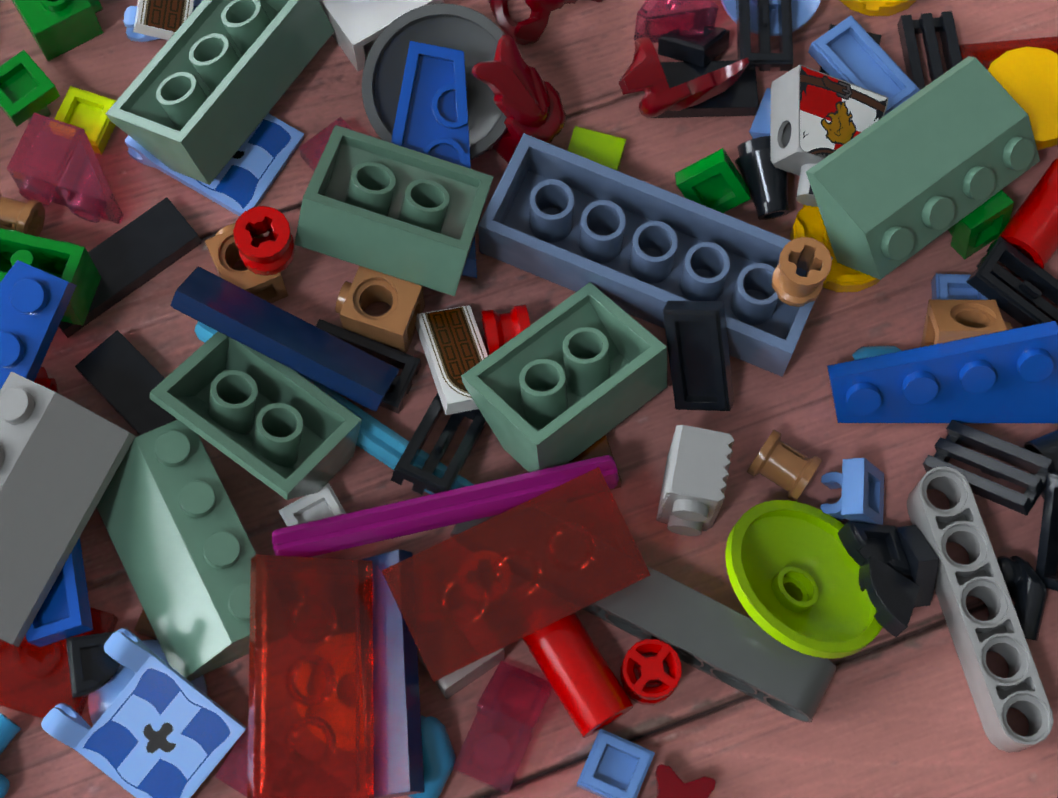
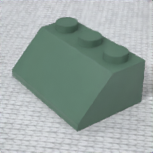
(392, 210)
(567, 379)
(261, 416)

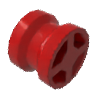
(270, 253)
(503, 327)
(656, 662)

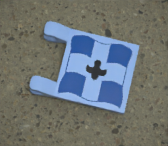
(247, 173)
(156, 734)

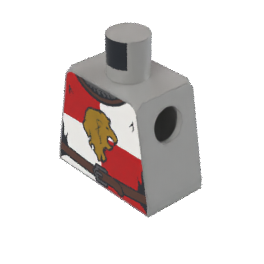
(814, 118)

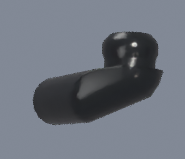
(1026, 591)

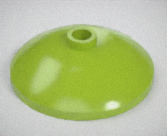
(800, 580)

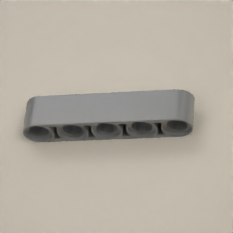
(975, 637)

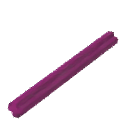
(430, 510)

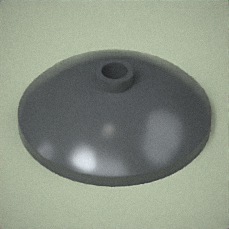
(441, 26)

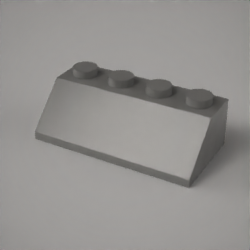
(51, 480)

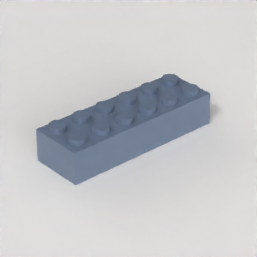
(640, 247)

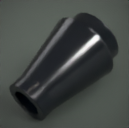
(766, 183)

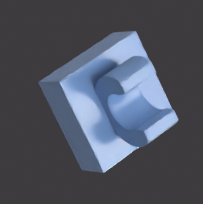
(861, 492)

